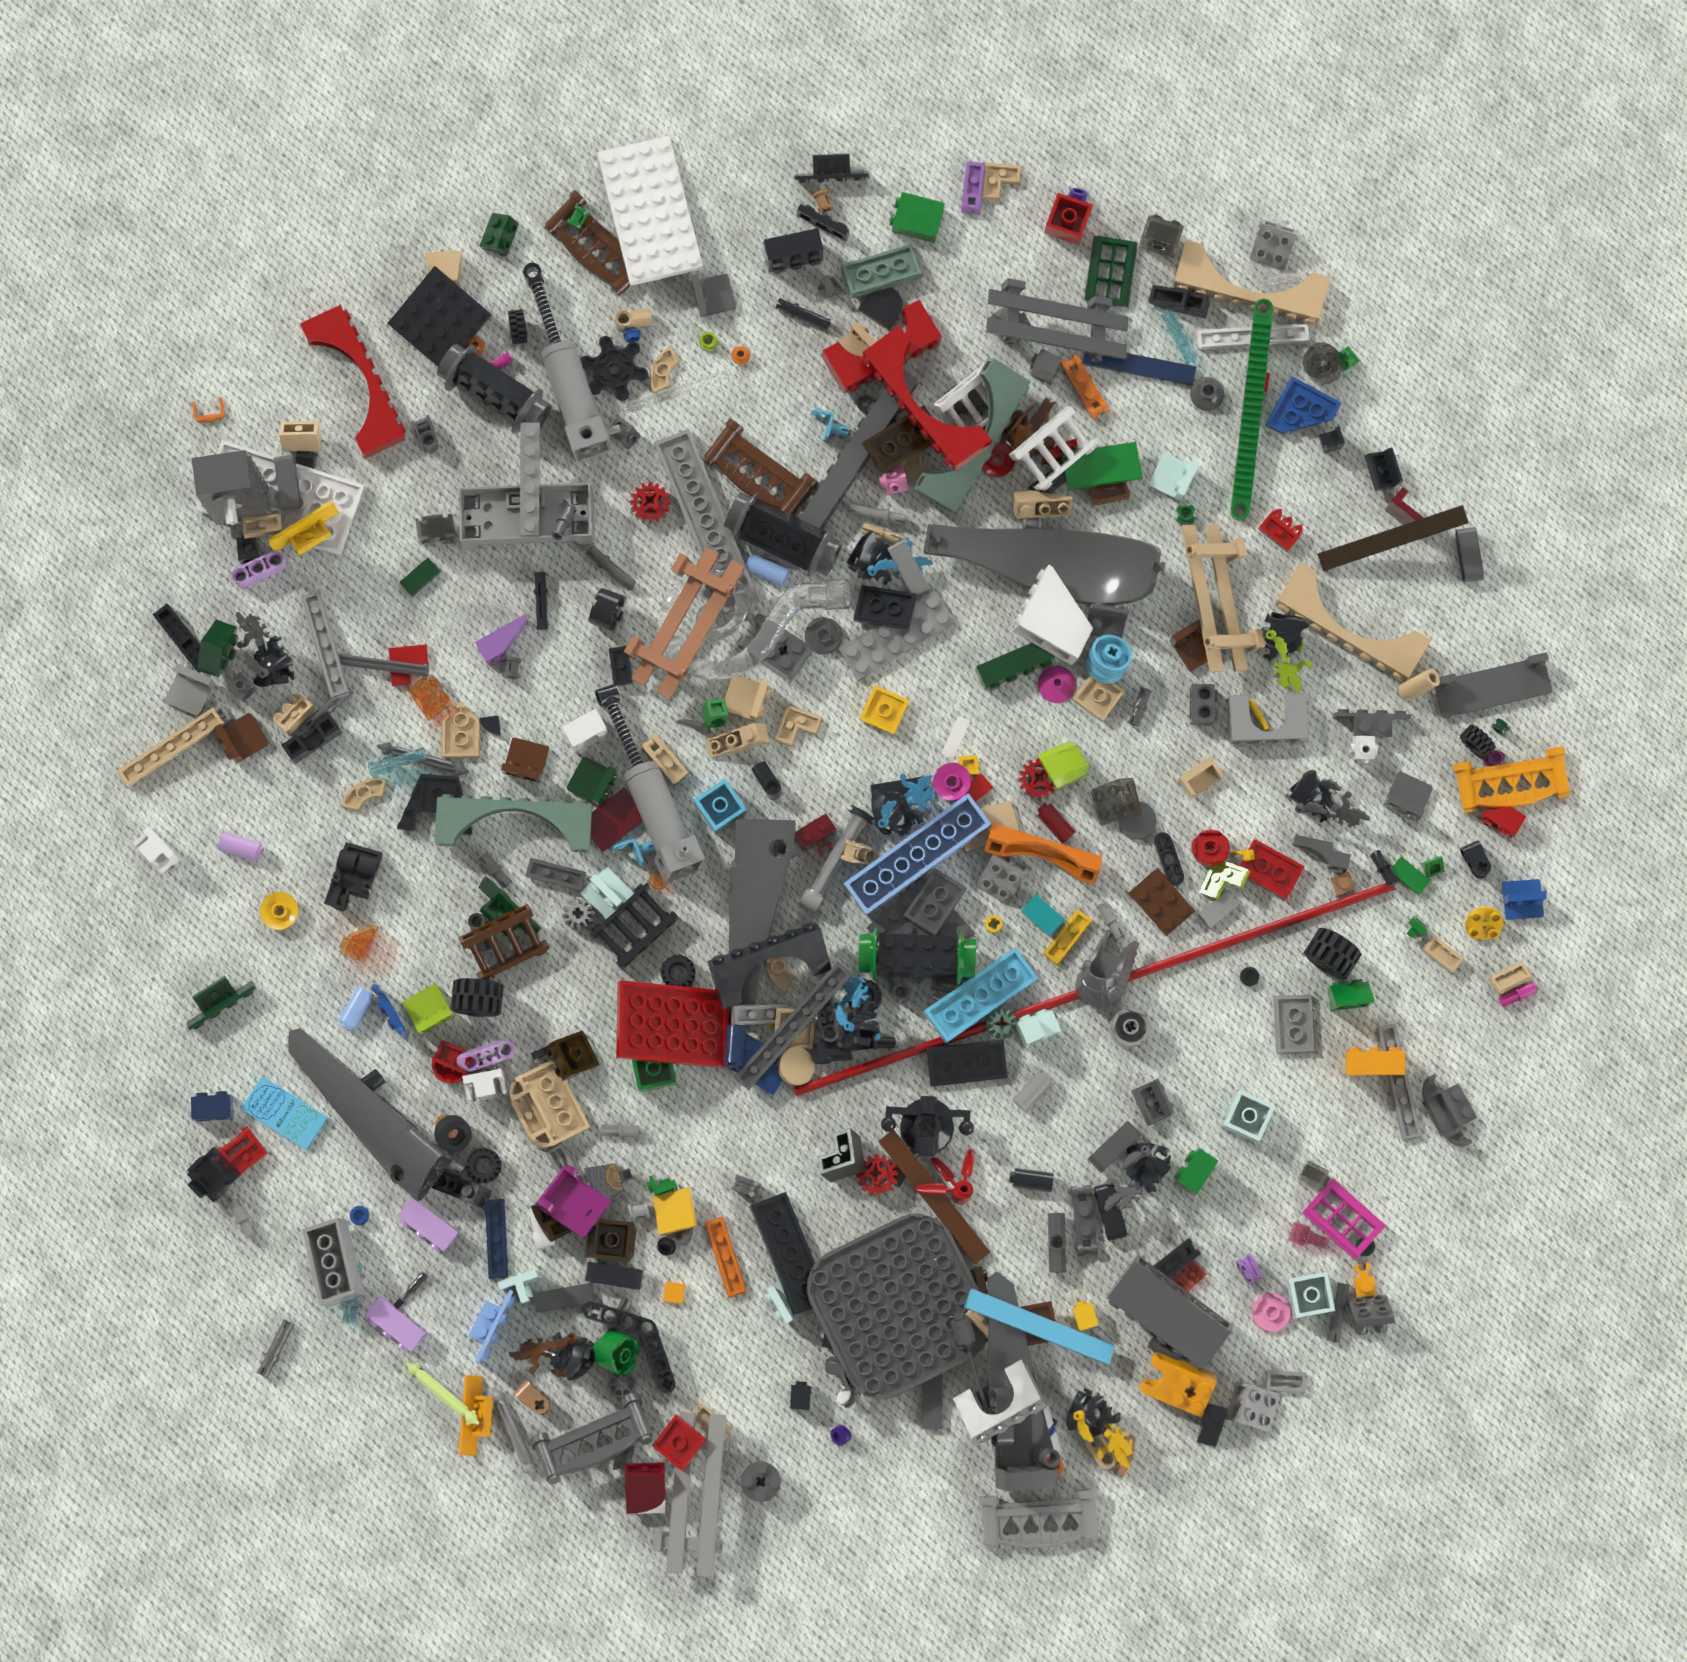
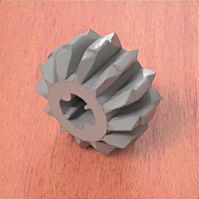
(584, 910)

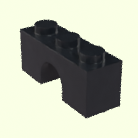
(302, 746)

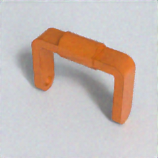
(209, 418)

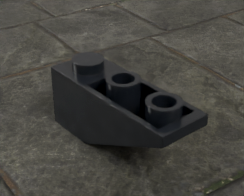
(462, 1189)

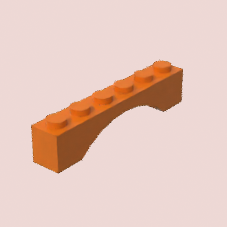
(1079, 863)

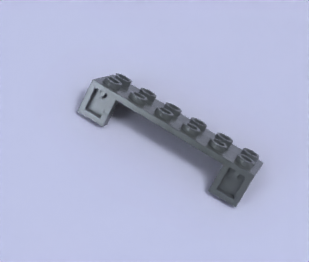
(1493, 686)

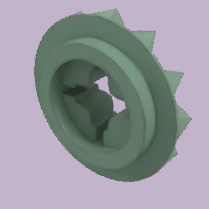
(994, 1017)

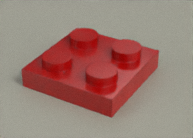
(679, 1442)

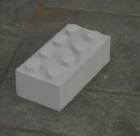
(333, 1262)

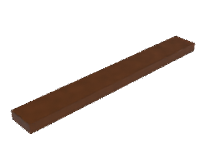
(938, 1203)

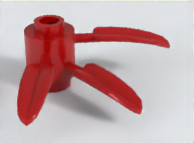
(962, 1190)

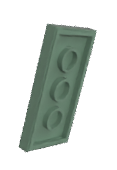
(881, 271)

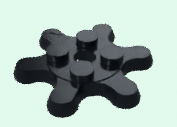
(612, 356)

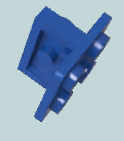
(1523, 899)

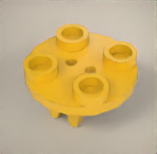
(1487, 917)

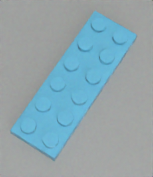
(980, 995)

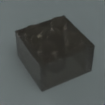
(1161, 235)

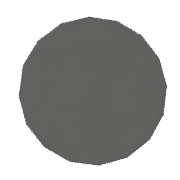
(821, 641)
(1139, 826)

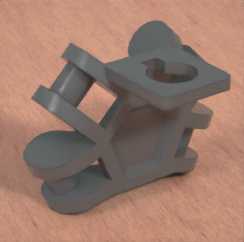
(848, 1394)

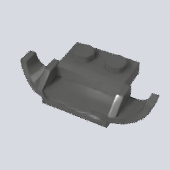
(1448, 1110)

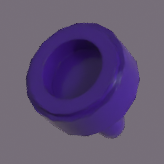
(1078, 193)
(840, 1435)

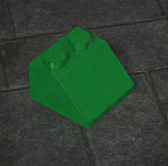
(1350, 996)

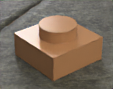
(1342, 883)

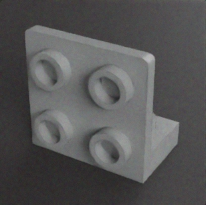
(1273, 244)
(1002, 877)
(1252, 1406)

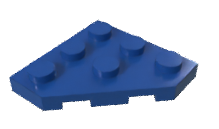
(1301, 408)

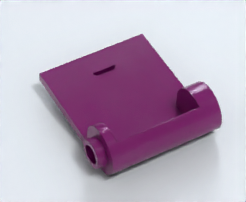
(571, 1200)

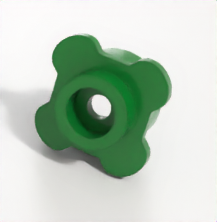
(1185, 509)

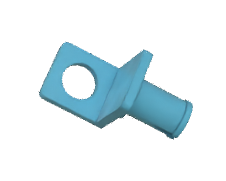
(831, 427)
(638, 850)

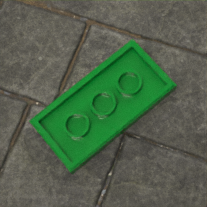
(1104, 466)

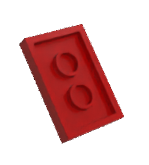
(1272, 870)

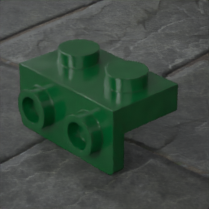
(499, 233)

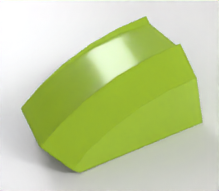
(1064, 764)

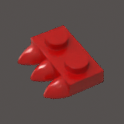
(1280, 531)

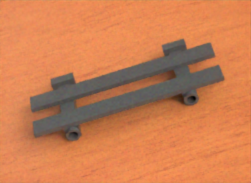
(1094, 314)

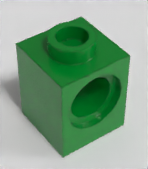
(715, 713)

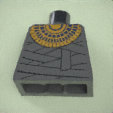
(607, 1179)

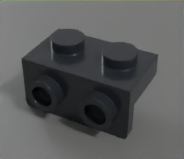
(1383, 469)

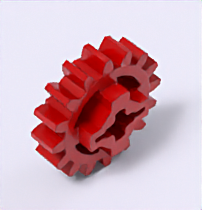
(655, 496)
(1031, 772)
(885, 1175)

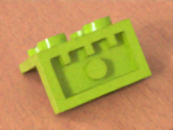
(428, 1009)

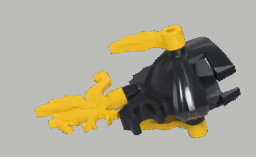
(1095, 1418)

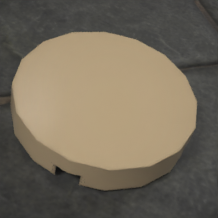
(796, 1066)

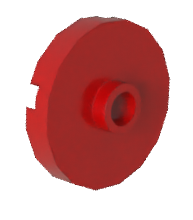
(1210, 839)

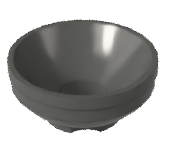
(1203, 401)

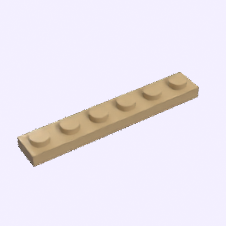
(170, 747)

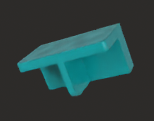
(1042, 915)

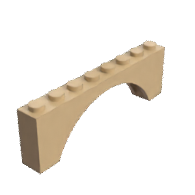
(1199, 276)
(1394, 655)

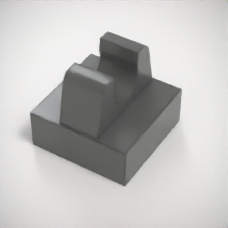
(831, 284)

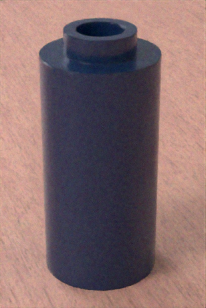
(734, 1047)

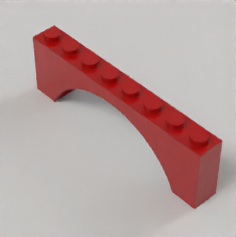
(335, 332)
(954, 443)

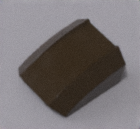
(611, 1240)

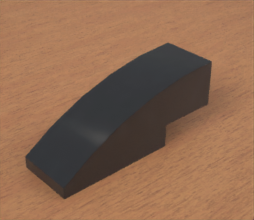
(1180, 301)

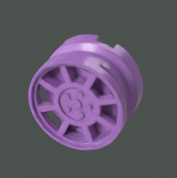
(1249, 1269)

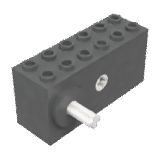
(230, 487)

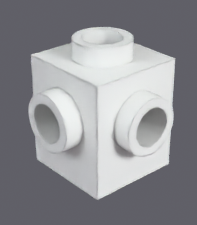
(1369, 745)

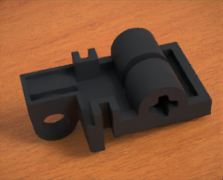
(353, 875)

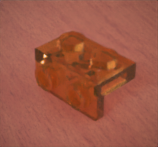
(430, 696)

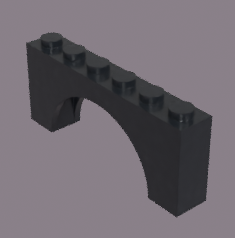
(731, 969)

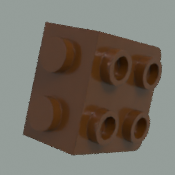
(241, 738)

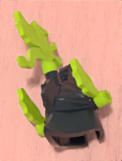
(1285, 638)

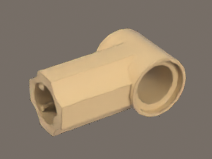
(635, 319)

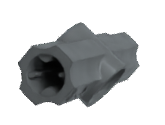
(1057, 1256)

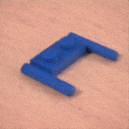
(385, 1006)

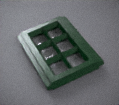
(1111, 269)

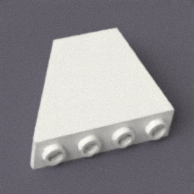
(1053, 618)

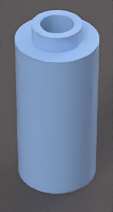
(767, 570)
(355, 1008)

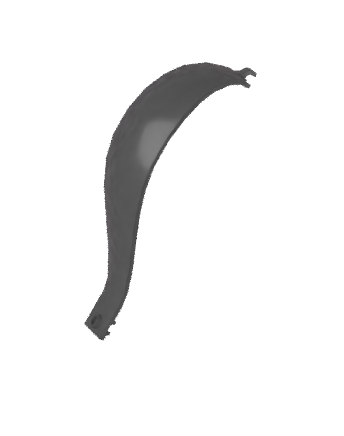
(1088, 563)

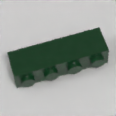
(1013, 664)

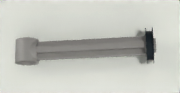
(814, 895)

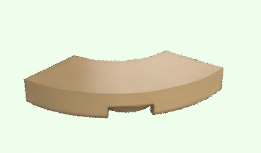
(661, 370)
(363, 792)
(779, 972)

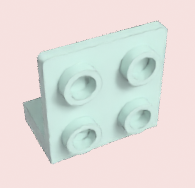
(1173, 476)

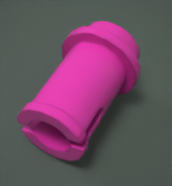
(502, 361)

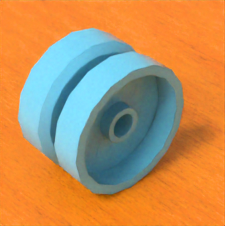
(1108, 659)

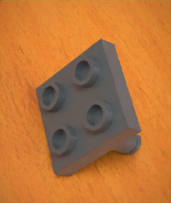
(1371, 1312)

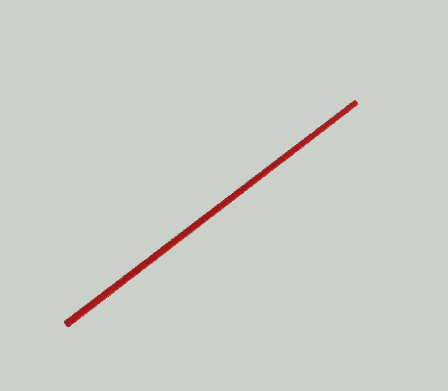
(1072, 996)

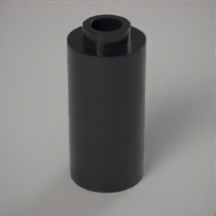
(1031, 1179)

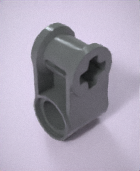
(425, 431)

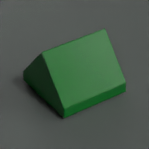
(1433, 866)

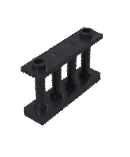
(652, 932)

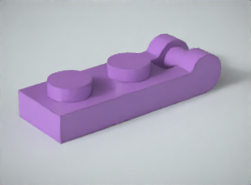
(973, 187)

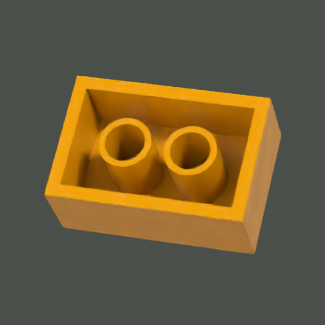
(1375, 1061)

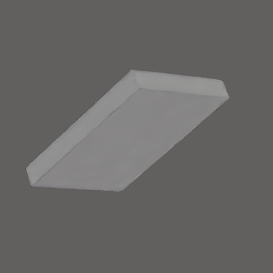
(1294, 1024)

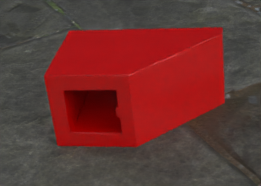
(1505, 820)

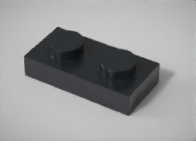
(620, 666)

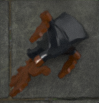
(567, 1358)

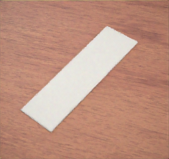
(955, 736)

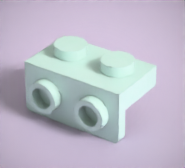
(777, 1297)

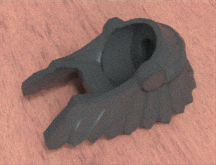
(1106, 975)

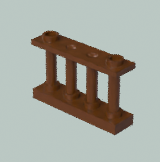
(488, 932)

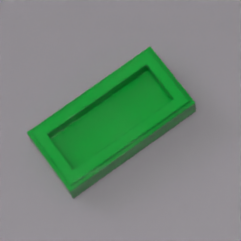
(1410, 876)

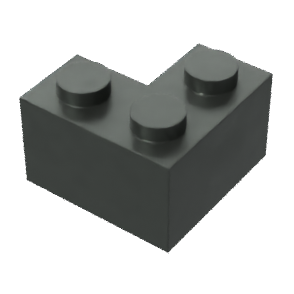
(846, 1158)

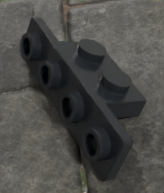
(831, 166)

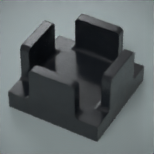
(211, 1175)

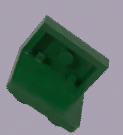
(592, 781)

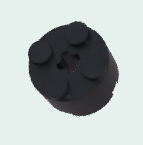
(607, 609)

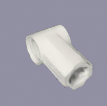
(540, 1239)

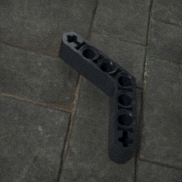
(645, 1339)

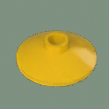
(269, 909)

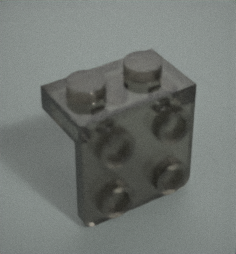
(1116, 801)

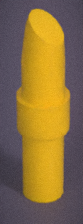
(1258, 715)

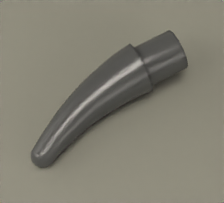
(695, 724)

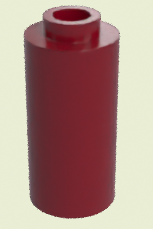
(1055, 822)

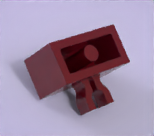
(815, 833)

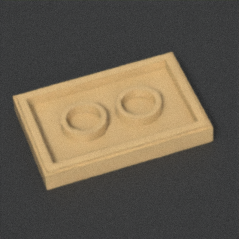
(999, 814)

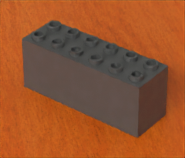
(1169, 1312)

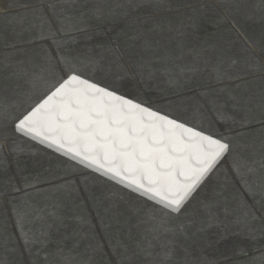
(650, 210)
(315, 490)

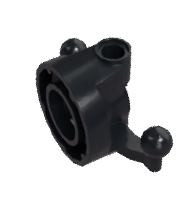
(910, 1122)

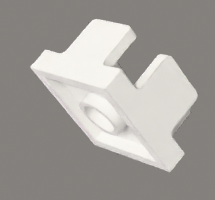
(156, 850)
(485, 1084)

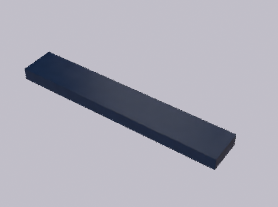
(1146, 367)

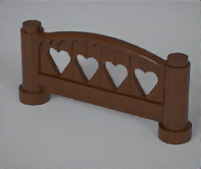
(601, 240)
(730, 442)

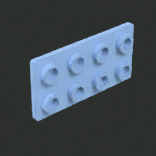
(488, 1323)

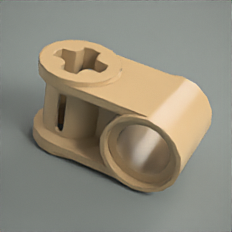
(859, 853)

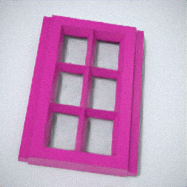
(1343, 1219)

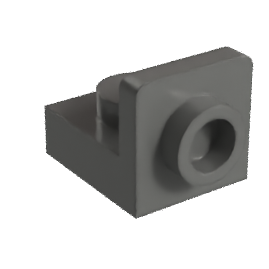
(628, 433)

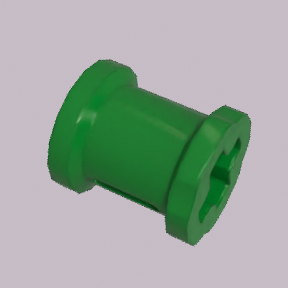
(578, 217)

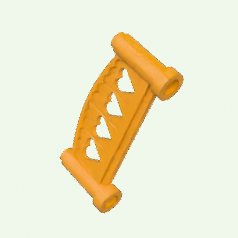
(1551, 767)

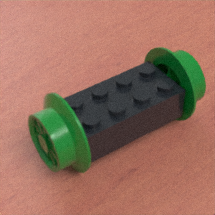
(917, 956)

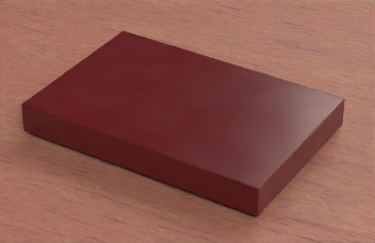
(614, 819)

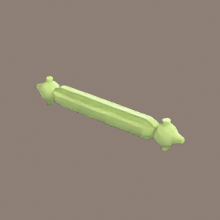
(442, 1393)

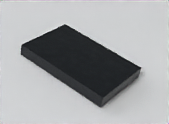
(885, 607)

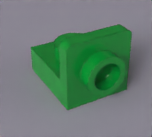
(665, 1186)

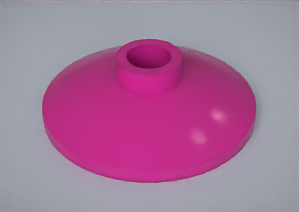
(1054, 693)
(945, 775)

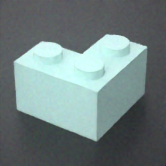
(1037, 1027)

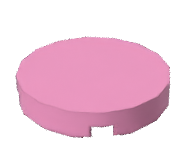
(1266, 1308)

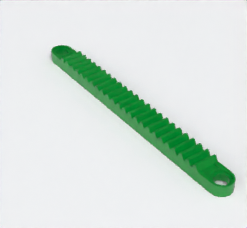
(1251, 409)

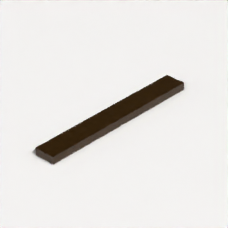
(1393, 538)

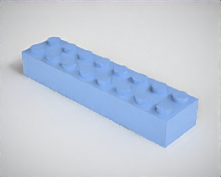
(917, 855)

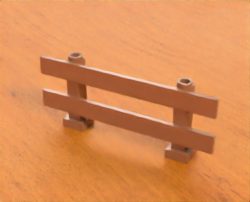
(653, 656)

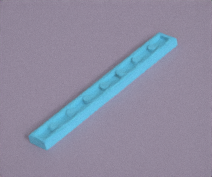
(1039, 1326)

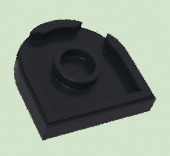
(882, 307)

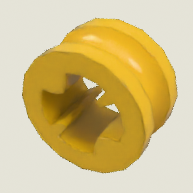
(988, 921)

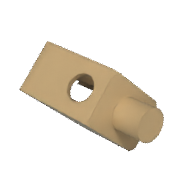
(448, 262)

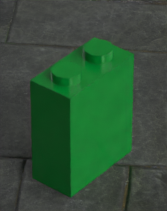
(917, 217)

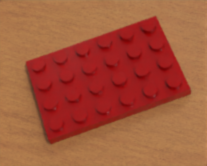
(670, 1024)

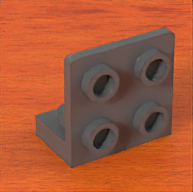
(713, 294)
(1107, 619)

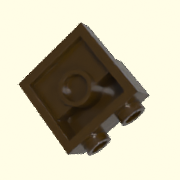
(572, 1055)

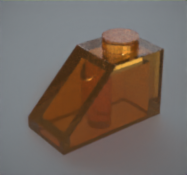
(359, 943)

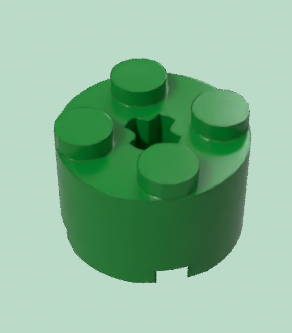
(616, 1352)

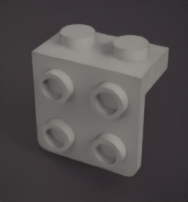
(189, 689)

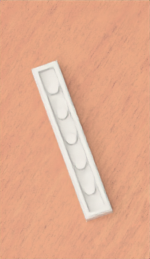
(1241, 336)

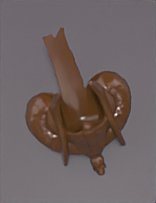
(1021, 429)

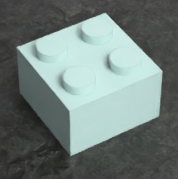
(1248, 1116)
(1310, 1295)

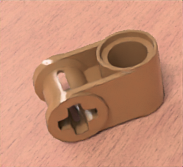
(530, 1395)

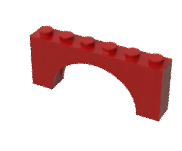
(850, 370)

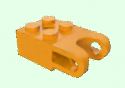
(1175, 1384)

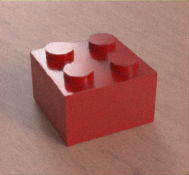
(1068, 219)

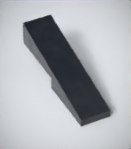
(179, 634)

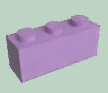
(427, 1225)
(395, 1324)

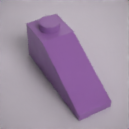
(498, 643)

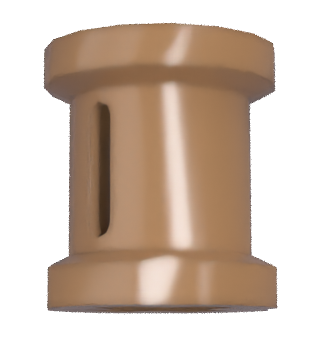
(823, 201)

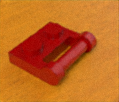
(246, 1156)

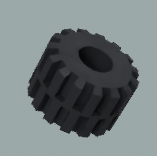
(1332, 953)
(477, 997)

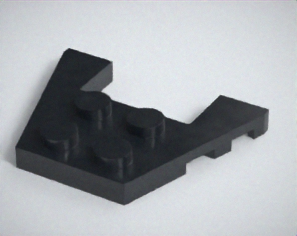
(425, 798)

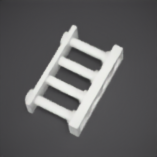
(960, 393)
(1036, 441)

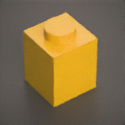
(1084, 1315)

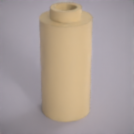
(1418, 685)

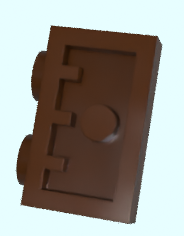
(1190, 646)
(525, 760)

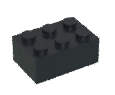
(793, 251)

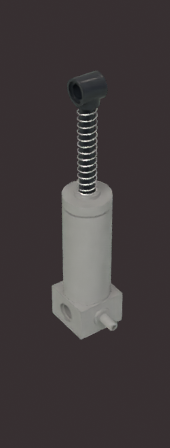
(569, 381)
(676, 851)

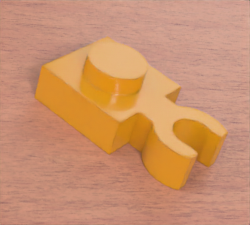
(1364, 1284)

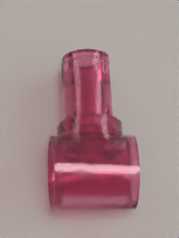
(1302, 1235)

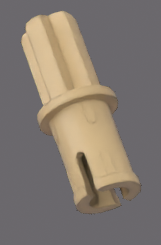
(881, 533)

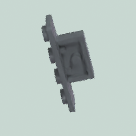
(1372, 724)

